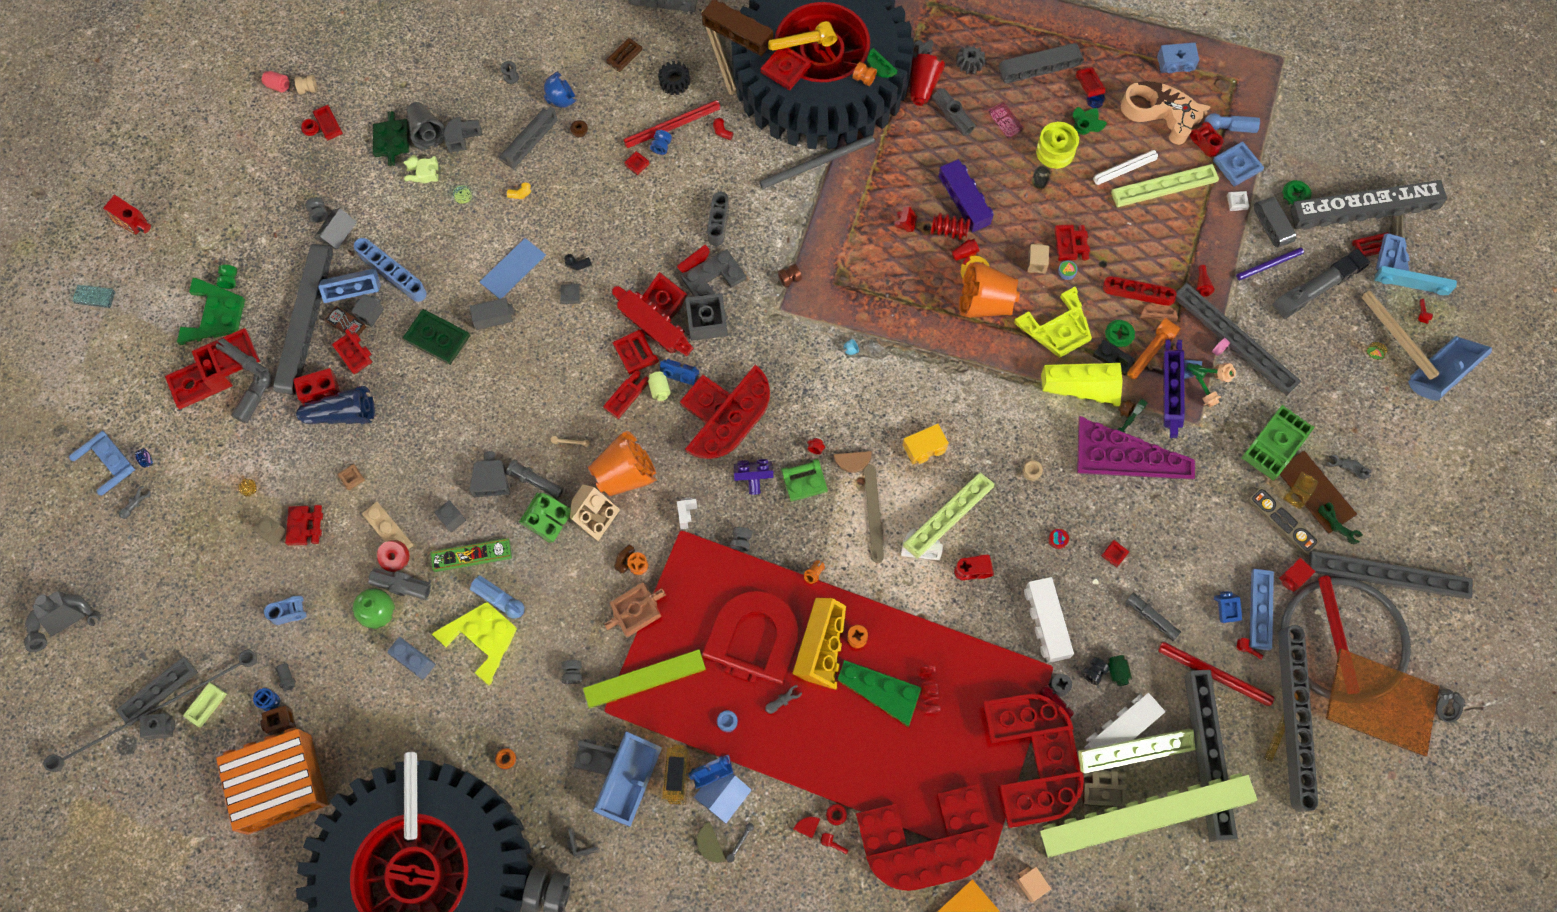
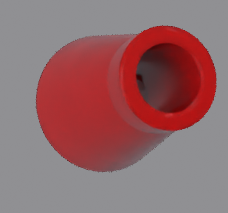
(965, 250)

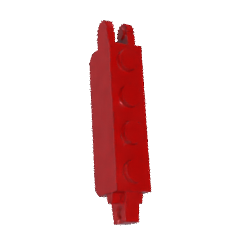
(651, 322)

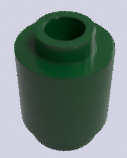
(1119, 670)

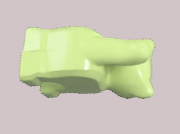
(424, 168)

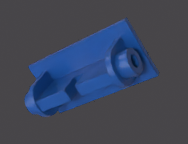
(685, 374)
(711, 771)

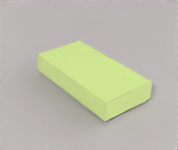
(204, 705)

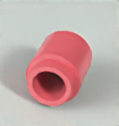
(275, 81)

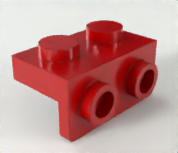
(352, 352)

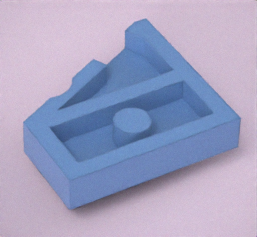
(1393, 253)

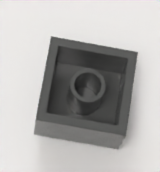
(706, 317)

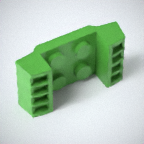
(1278, 442)

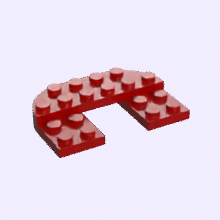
(1054, 753)
(934, 860)

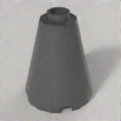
(424, 126)

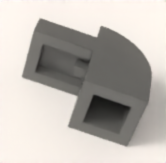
(457, 131)

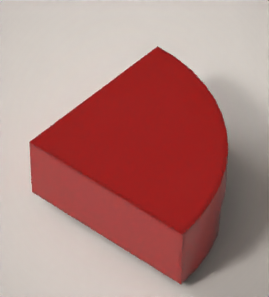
(807, 826)

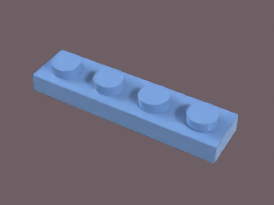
(1261, 609)

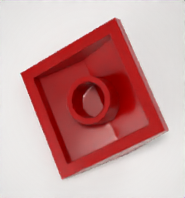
(665, 295)

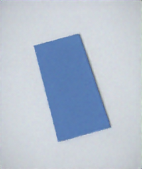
(512, 268)

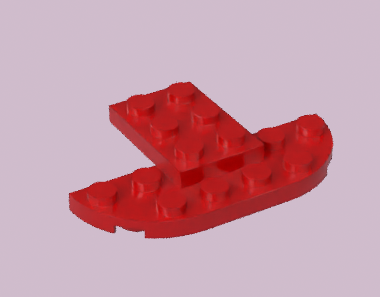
(726, 414)

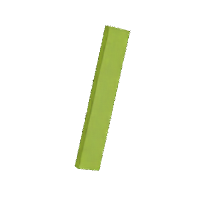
(644, 679)

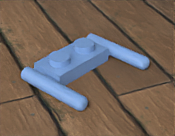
(110, 456)

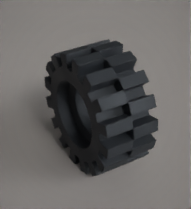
(674, 86)

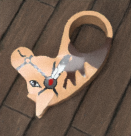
(1166, 103)

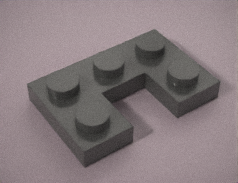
(720, 264)

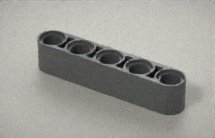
(1040, 63)

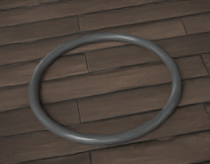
(1405, 638)

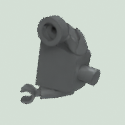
(55, 614)

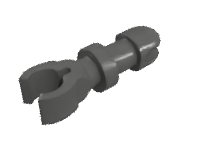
(126, 512)
(782, 700)

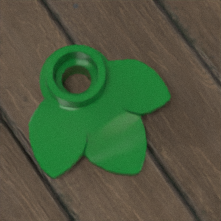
(1089, 120)

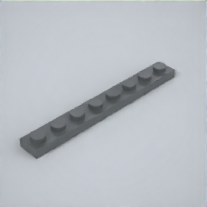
(1238, 339)
(1391, 575)

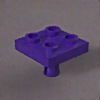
(753, 473)

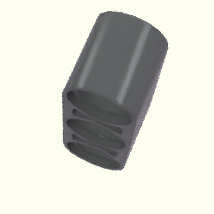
(718, 211)
(1275, 222)

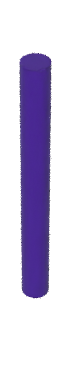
(1273, 262)

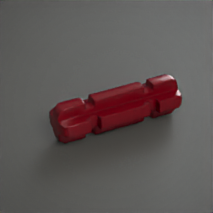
(1048, 692)

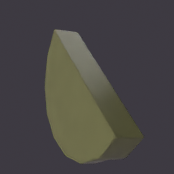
(709, 845)

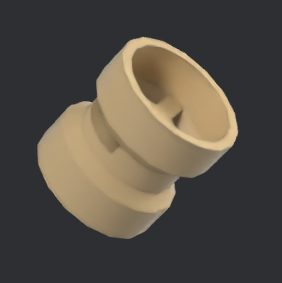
(306, 84)

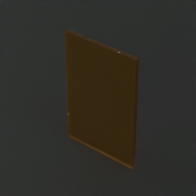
(1382, 702)

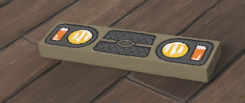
(1283, 521)

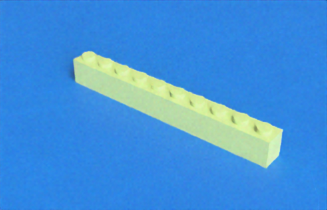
(1148, 816)

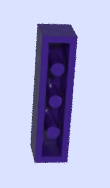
(965, 195)

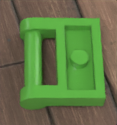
(807, 485)

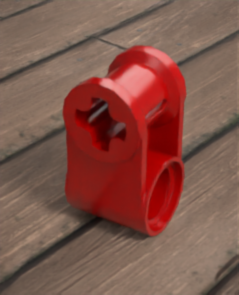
(1207, 139)
(977, 568)

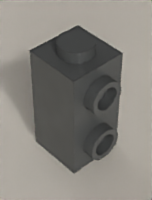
(492, 313)

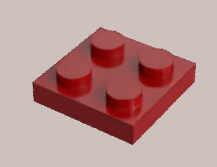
(786, 67)

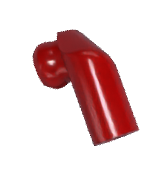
(719, 128)

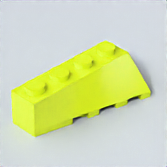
(1089, 381)

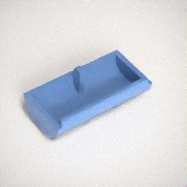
(1453, 363)
(627, 779)

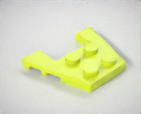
(1062, 333)
(487, 631)

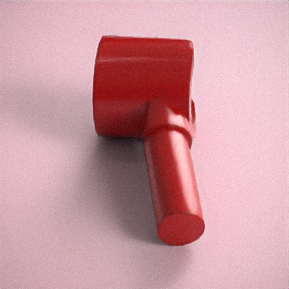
(1424, 316)
(1243, 646)
(827, 840)

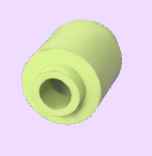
(659, 386)

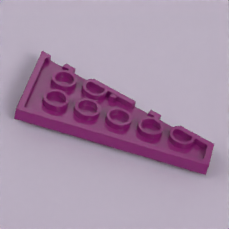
(1120, 454)

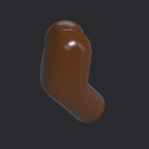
(621, 558)

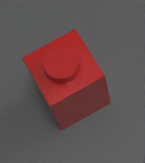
(1296, 575)

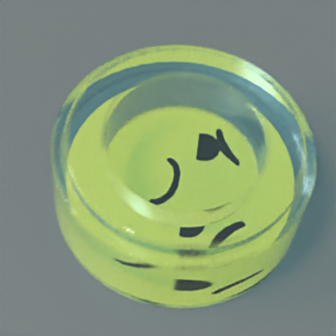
(462, 194)

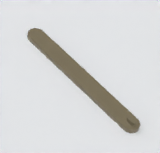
(873, 514)

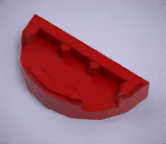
(695, 259)

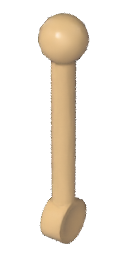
(554, 439)

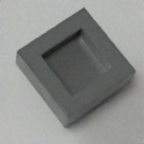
(570, 294)

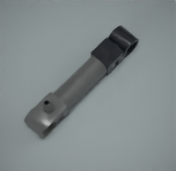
(1336, 274)

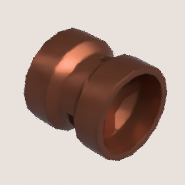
(789, 275)

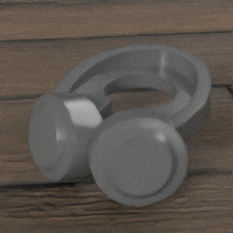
(1444, 696)

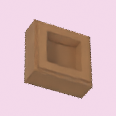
(351, 477)

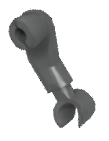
(1353, 465)

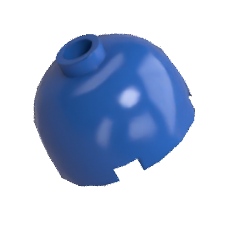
(558, 91)

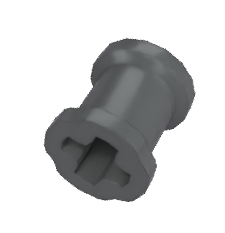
(509, 72)

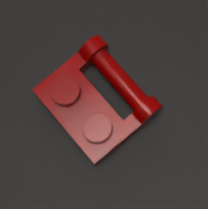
(629, 354)

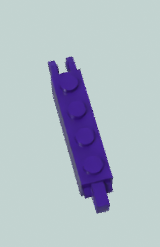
(1173, 388)

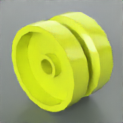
(1057, 145)

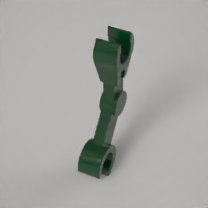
(1138, 409)
(1337, 526)

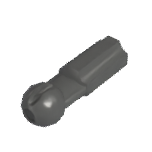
(251, 398)

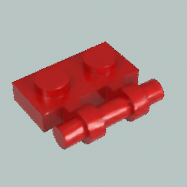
(1066, 242)
(298, 525)

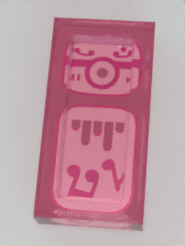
(1005, 119)

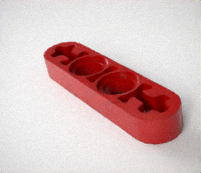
(1139, 293)

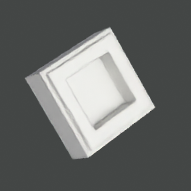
(1238, 201)

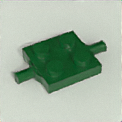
(391, 138)

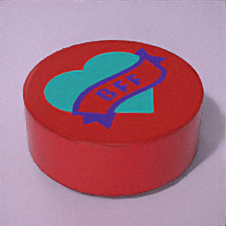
(1058, 538)

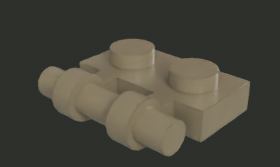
(1105, 794)

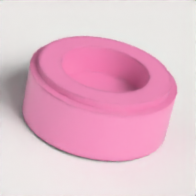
(1221, 346)

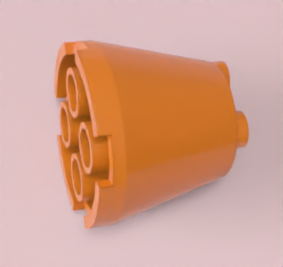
(987, 292)
(623, 466)

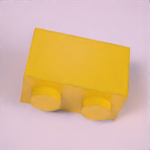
(925, 444)

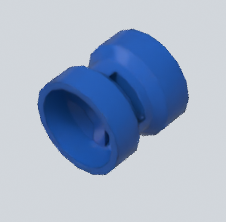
(661, 141)
(270, 702)

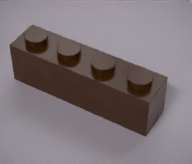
(737, 27)

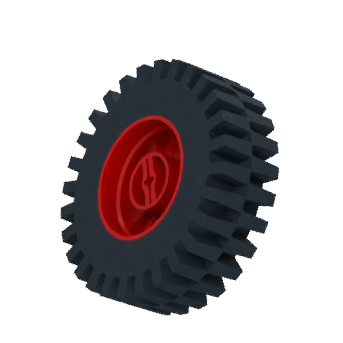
(826, 96)
(364, 822)

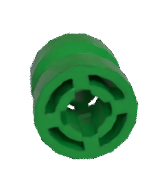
(226, 276)

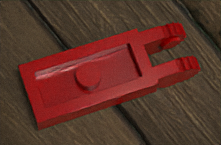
(625, 395)

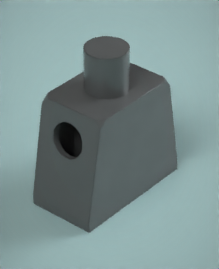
(489, 477)

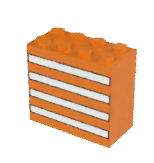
(271, 781)

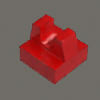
(907, 219)

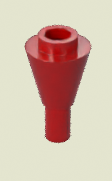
(1204, 283)

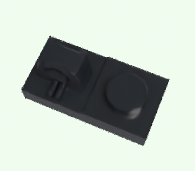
(1111, 354)

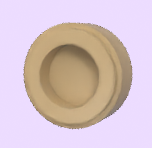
(1032, 470)

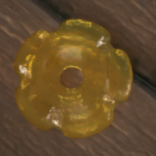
(247, 487)

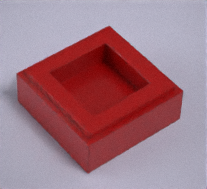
(636, 163)
(1115, 553)

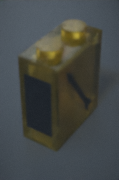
(676, 775)

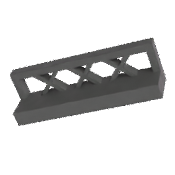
(529, 137)

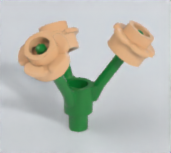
(1224, 372)

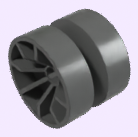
(541, 891)

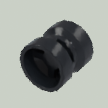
(1095, 671)

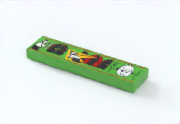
(471, 555)

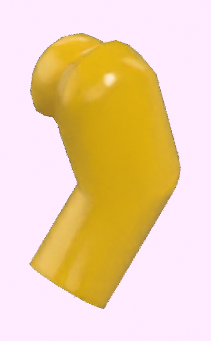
(521, 193)

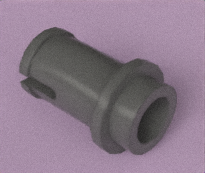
(285, 677)

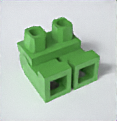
(545, 516)

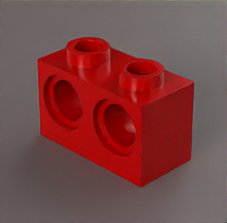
(316, 382)

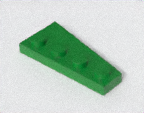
(881, 690)

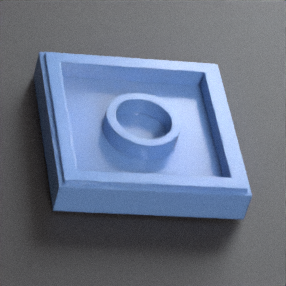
(1238, 163)

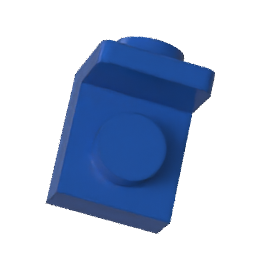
(1229, 607)

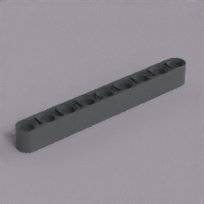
(303, 319)
(1292, 725)

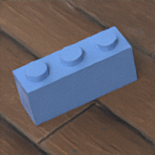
(349, 285)

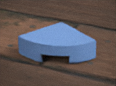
(1188, 374)

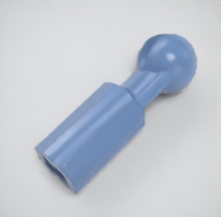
(1234, 123)
(497, 597)

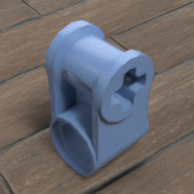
(290, 610)

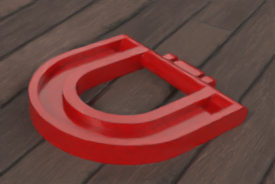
(726, 624)

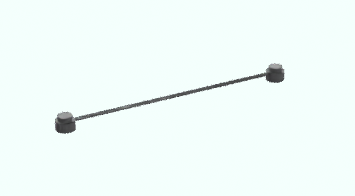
(55, 763)

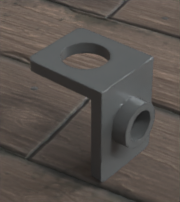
(923, 48)
(572, 845)

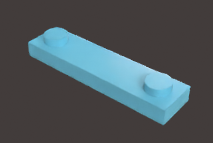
(1415, 280)

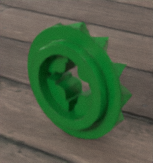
(1298, 187)
(1126, 330)

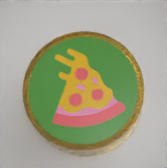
(1377, 350)

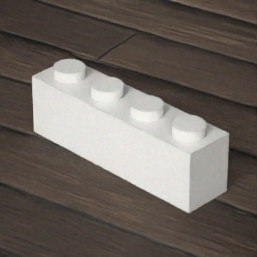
(1049, 620)
(1129, 724)

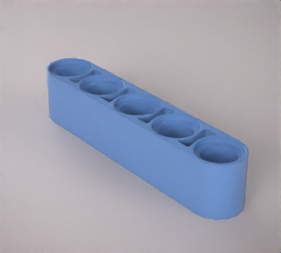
(395, 275)

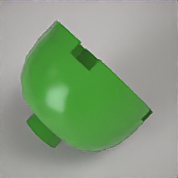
(373, 608)

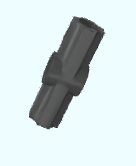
(958, 117)
(399, 583)

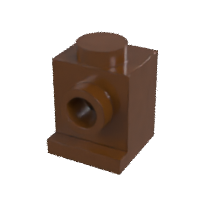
(270, 718)

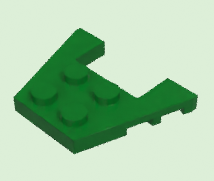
(220, 314)

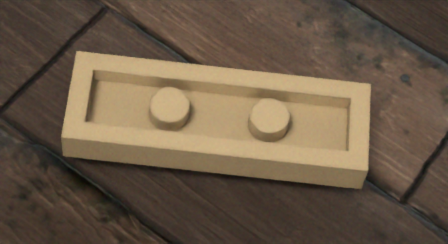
(385, 525)

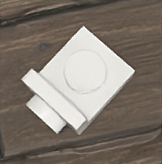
(684, 511)

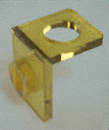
(1305, 487)

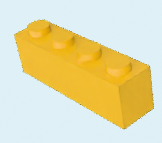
(821, 643)

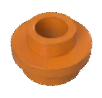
(499, 758)

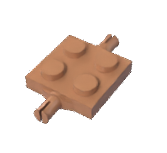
(635, 609)

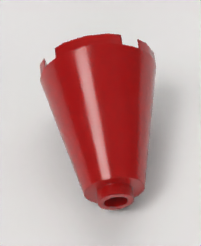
(924, 77)

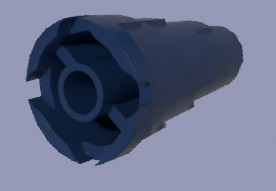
(345, 407)

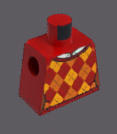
(126, 216)

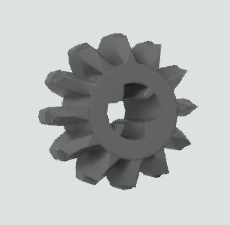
(970, 59)

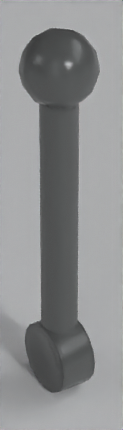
(730, 857)

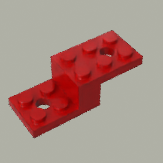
(209, 371)

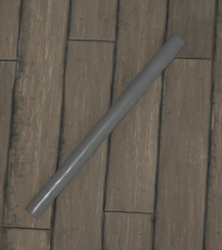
(820, 160)

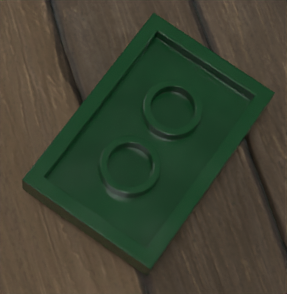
(436, 336)

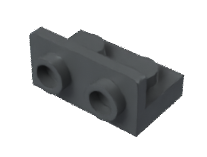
(595, 757)

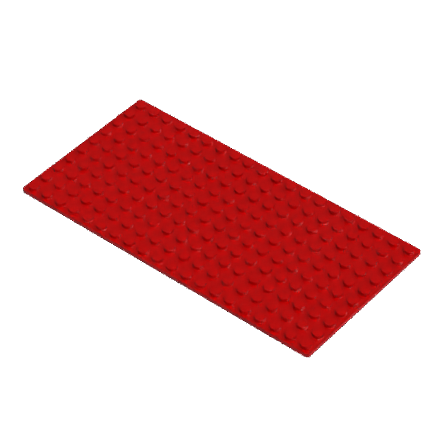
(828, 736)

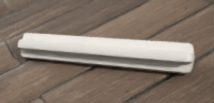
(1125, 167)
(410, 795)

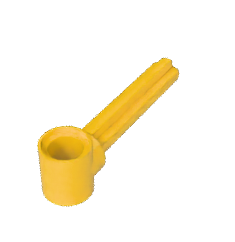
(823, 35)

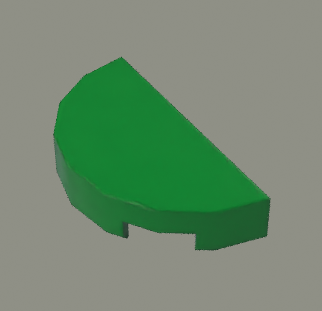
(883, 67)

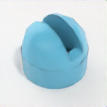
(851, 346)

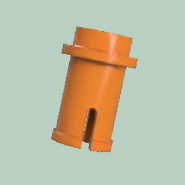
(812, 575)

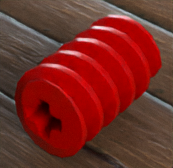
(950, 226)

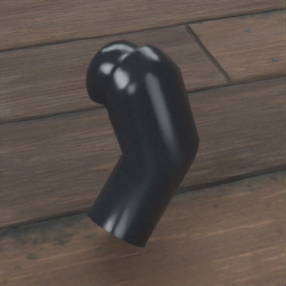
(576, 264)

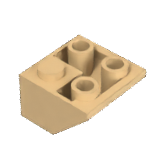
(592, 511)

